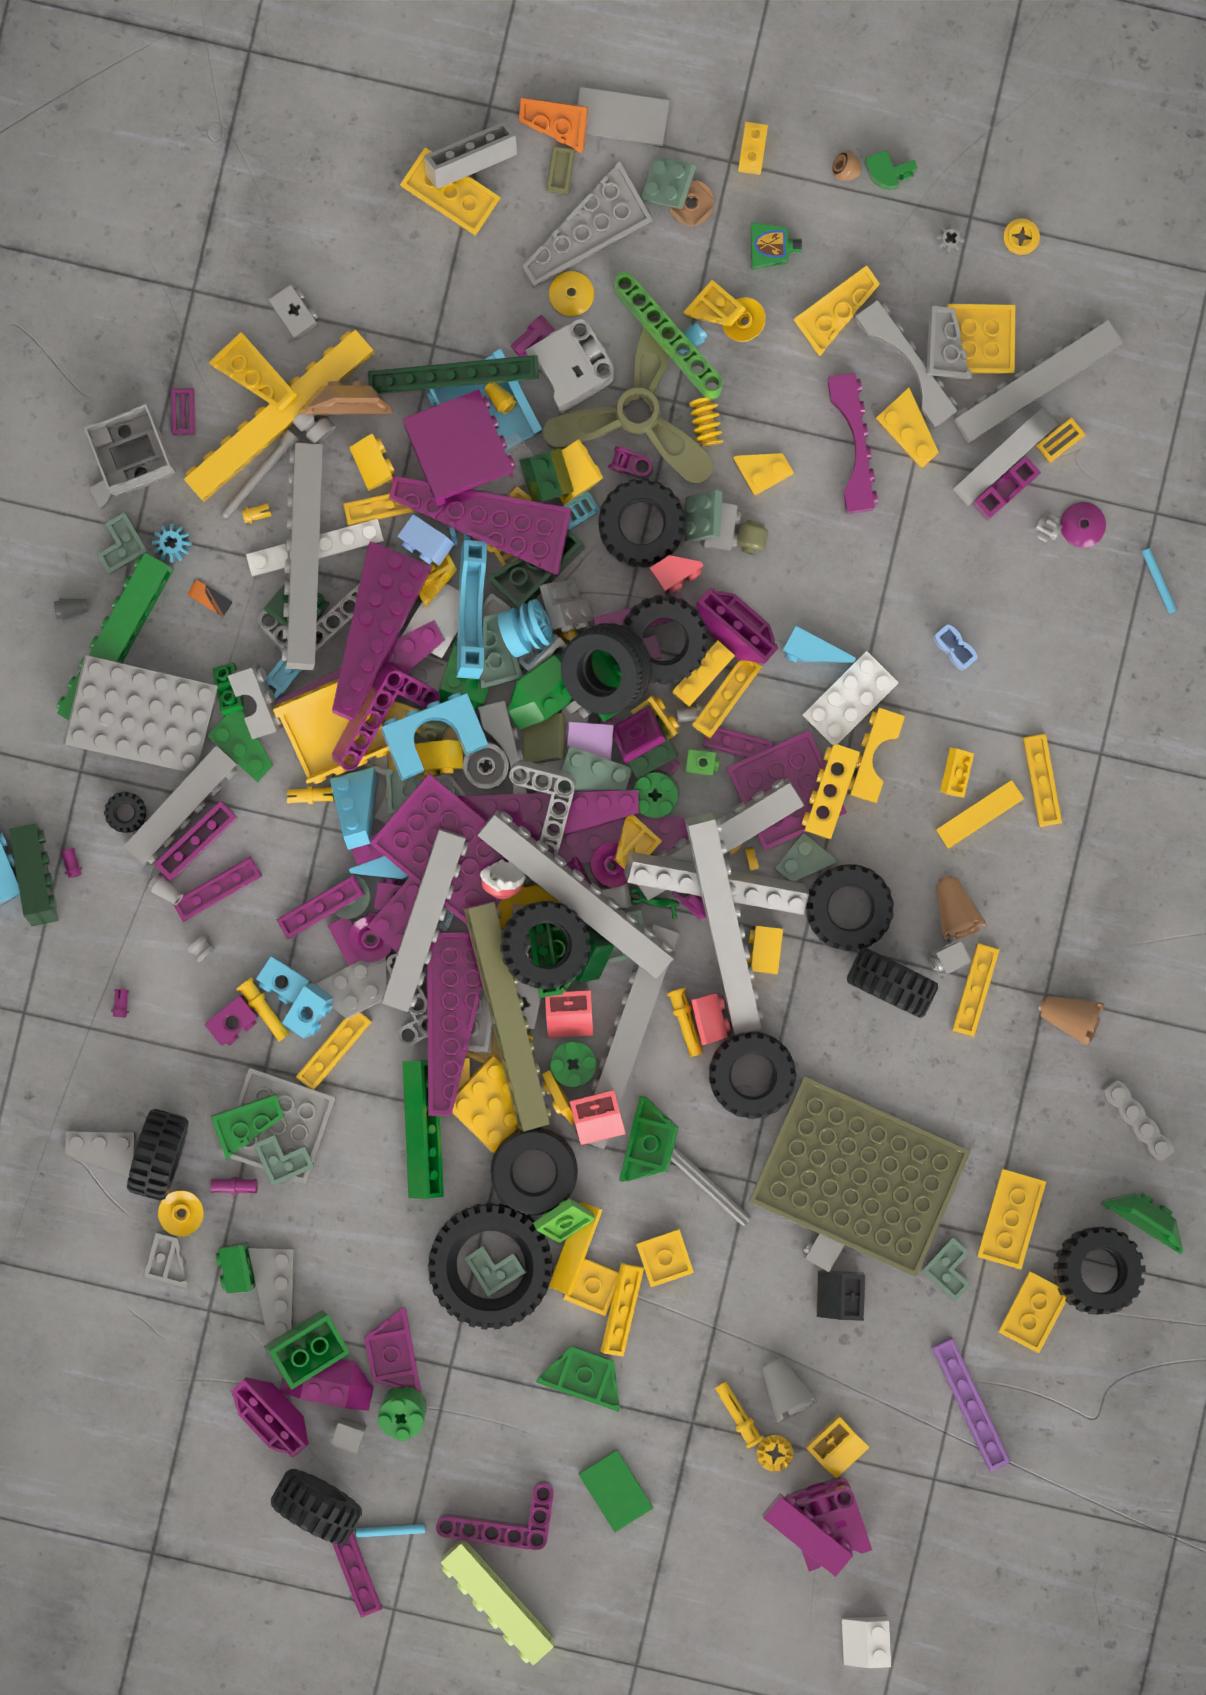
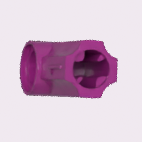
(536, 331)
(693, 903)

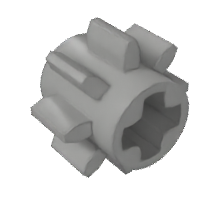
(950, 232)
(1048, 527)

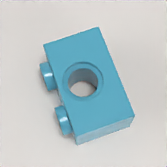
(272, 971)
(297, 1017)

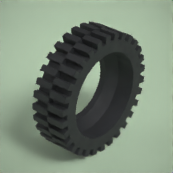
(475, 1309)

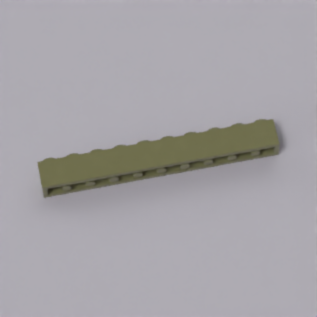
(507, 1018)

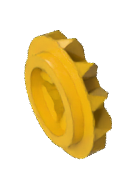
(1030, 231)
(768, 1445)

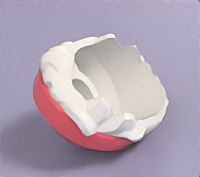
(502, 879)

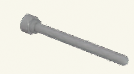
(287, 441)

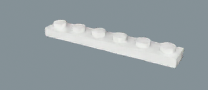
(329, 544)

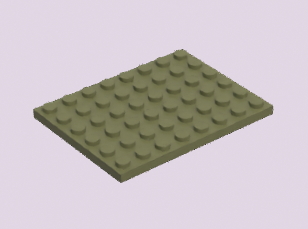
(859, 1176)

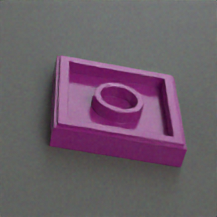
(638, 734)

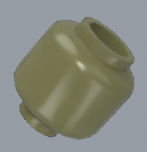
(752, 537)

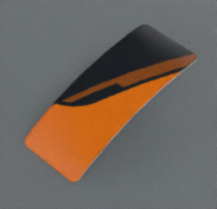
(209, 598)

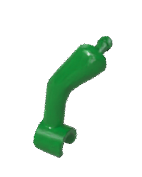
(655, 901)

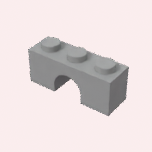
(252, 682)

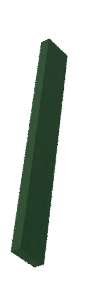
(454, 374)

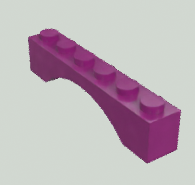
(845, 397)

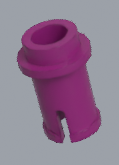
(71, 863)
(120, 1003)

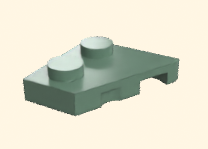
(804, 859)

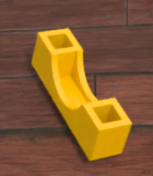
(866, 783)

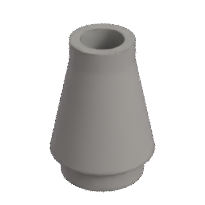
(165, 889)

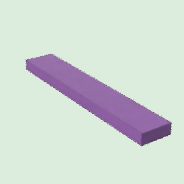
(971, 1404)

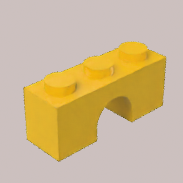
(714, 662)

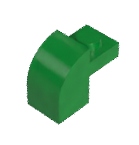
(884, 174)

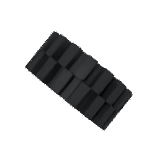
(111, 812)

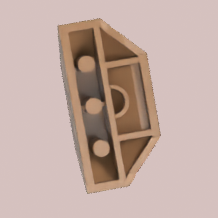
(346, 400)

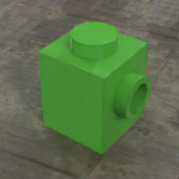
(701, 762)

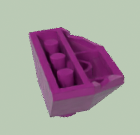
(737, 626)
(337, 1385)
(271, 1416)

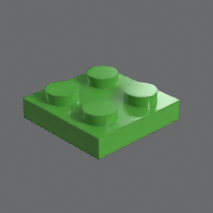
(564, 1220)

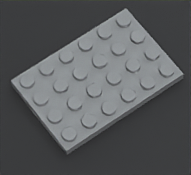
(140, 714)

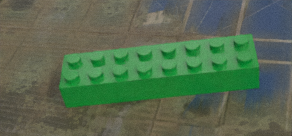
(126, 619)

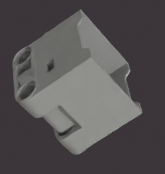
(573, 352)
(106, 436)

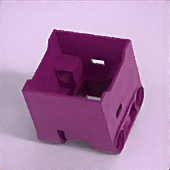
(836, 1511)

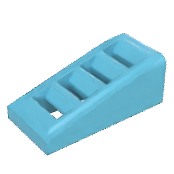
(595, 509)

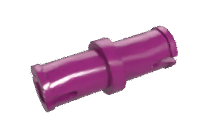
(234, 1186)

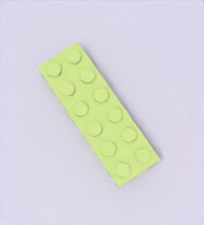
(498, 1602)

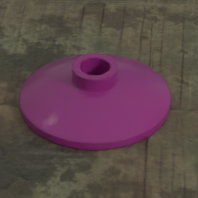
(1075, 533)
(599, 869)
(361, 947)

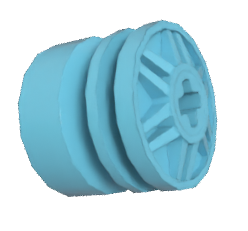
(525, 628)

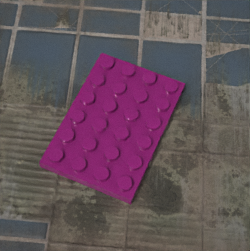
(412, 832)

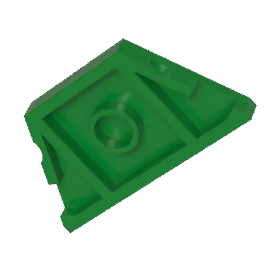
(649, 1143)
(584, 1377)

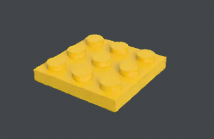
(987, 337)
(486, 1105)

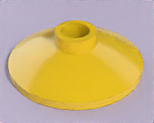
(571, 305)
(757, 319)
(169, 1216)

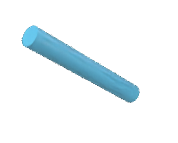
(1158, 578)
(390, 1530)

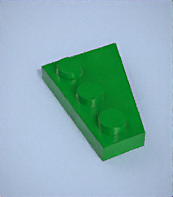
(235, 740)
(243, 1123)

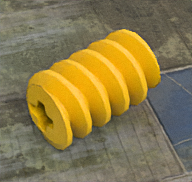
(705, 422)

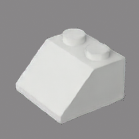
(866, 1642)

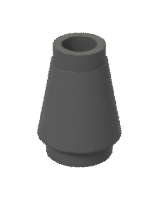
(69, 608)

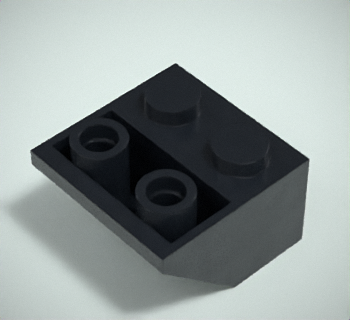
(841, 1295)

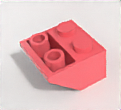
(673, 571)
(569, 1014)
(597, 1117)

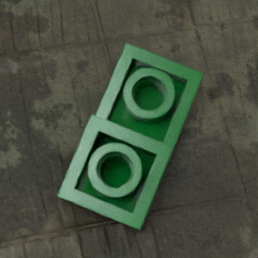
(227, 700)

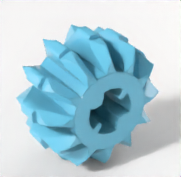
(175, 535)

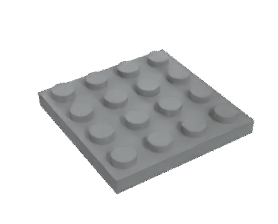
(303, 1121)

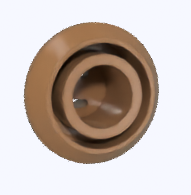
(846, 166)

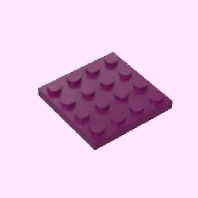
(791, 759)

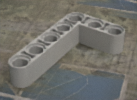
(1005, 456)
(326, 632)
(551, 787)

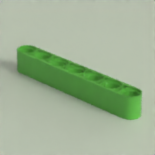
(672, 345)

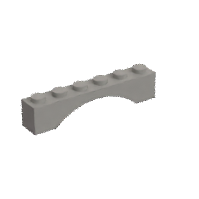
(879, 326)
(497, 723)

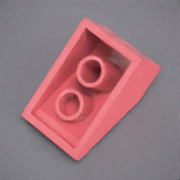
(709, 1018)

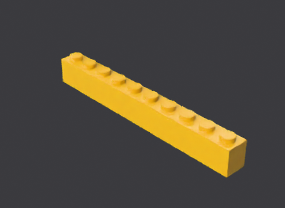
(271, 422)

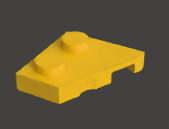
(715, 306)
(763, 470)
(437, 579)
(635, 838)
(561, 1101)

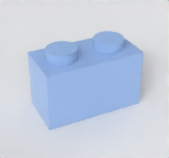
(426, 540)

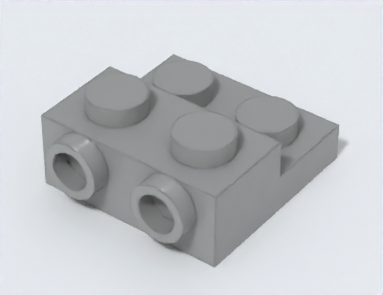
(565, 606)

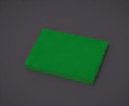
(615, 1490)

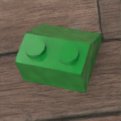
(236, 1268)

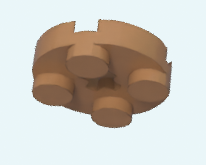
(704, 203)

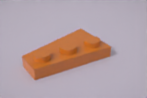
(559, 120)

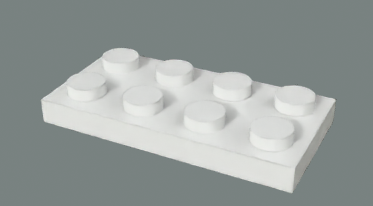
(850, 699)

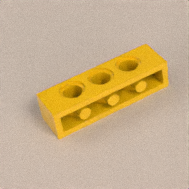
(848, 759)

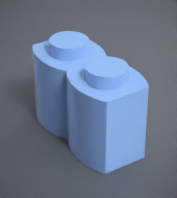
(951, 642)

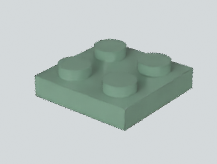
(668, 182)
(703, 516)

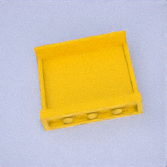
(317, 730)

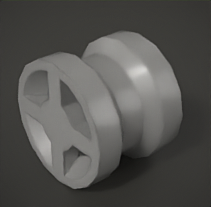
(201, 948)

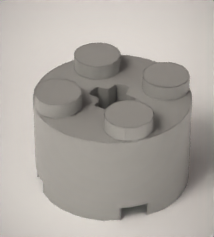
(494, 776)

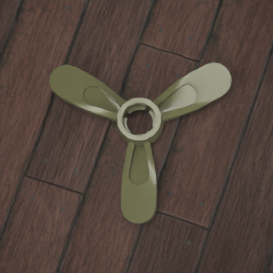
(673, 444)

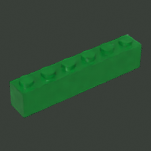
(422, 1135)

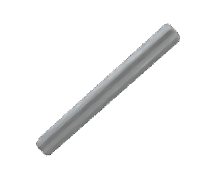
(710, 1187)

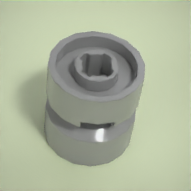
(315, 426)

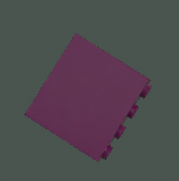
(458, 445)

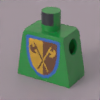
(771, 245)

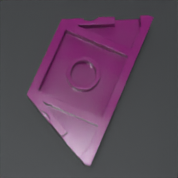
(392, 1353)

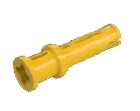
(257, 1000)
(682, 1011)
(744, 1424)

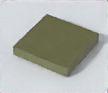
(545, 740)

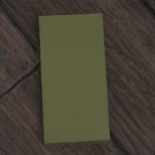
(560, 170)

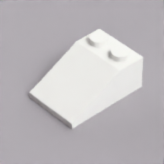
(445, 613)

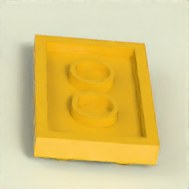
(1033, 1312)

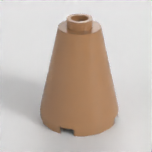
(956, 910)
(1072, 1016)

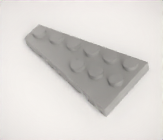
(597, 222)

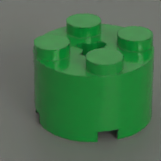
(666, 785)
(586, 1063)
(402, 1413)

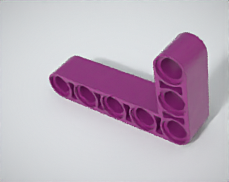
(378, 711)
(504, 1528)

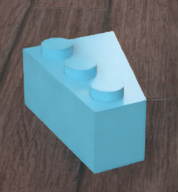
(355, 805)

